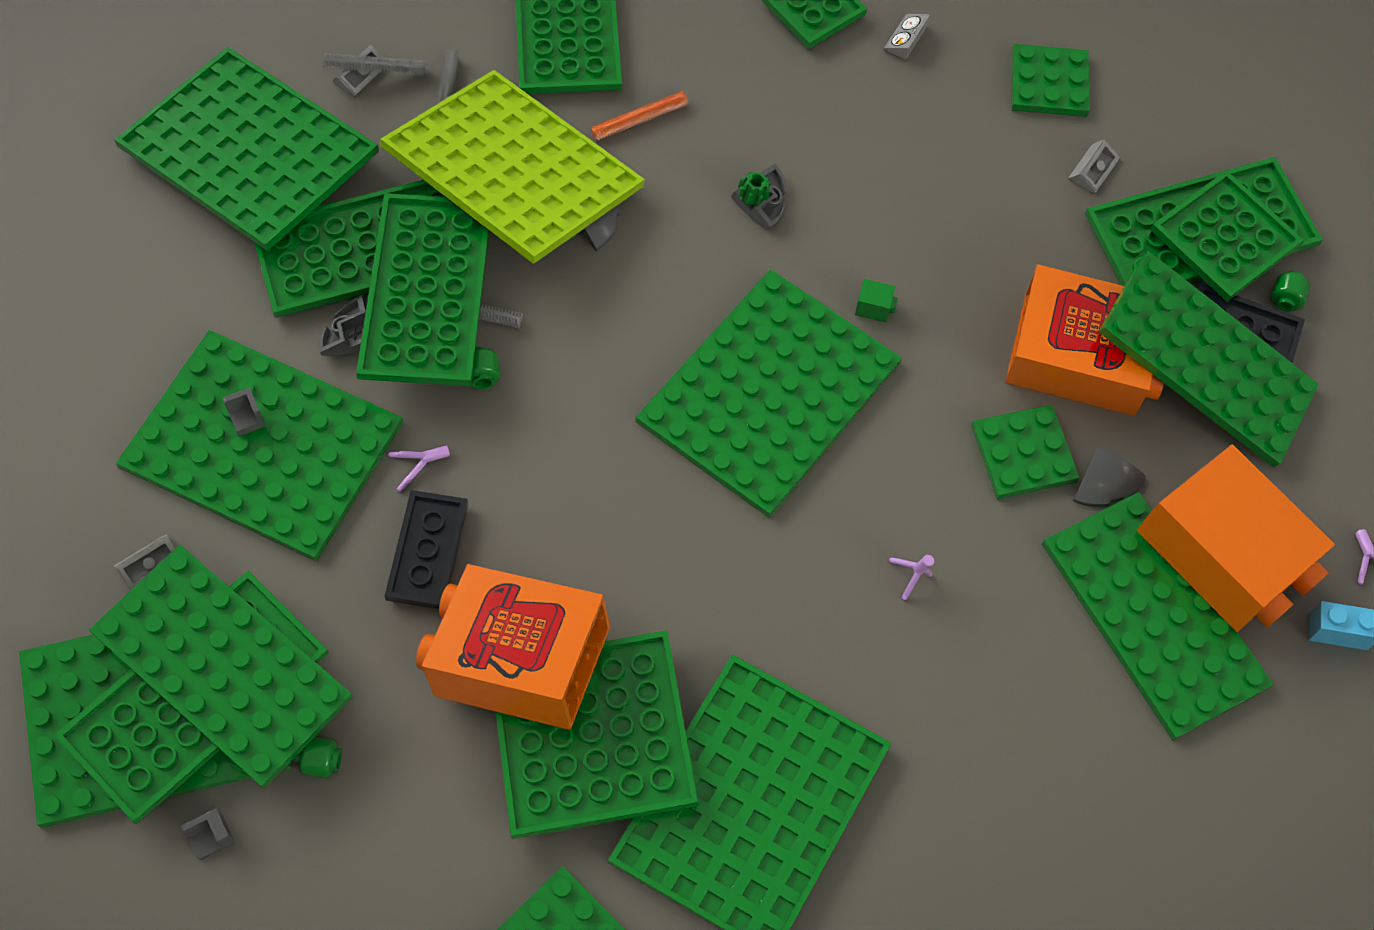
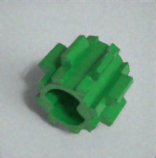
(754, 188)

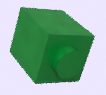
(876, 300)

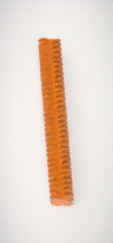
(639, 115)

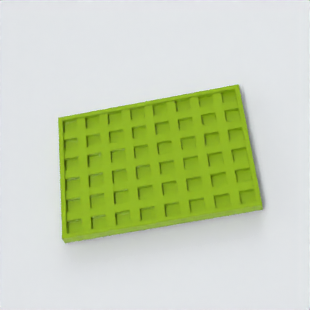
(512, 165)

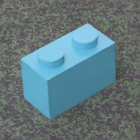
(1342, 625)

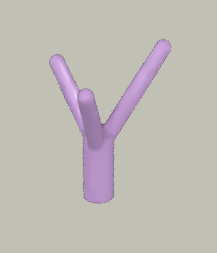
(425, 456)
(1368, 550)
(918, 568)

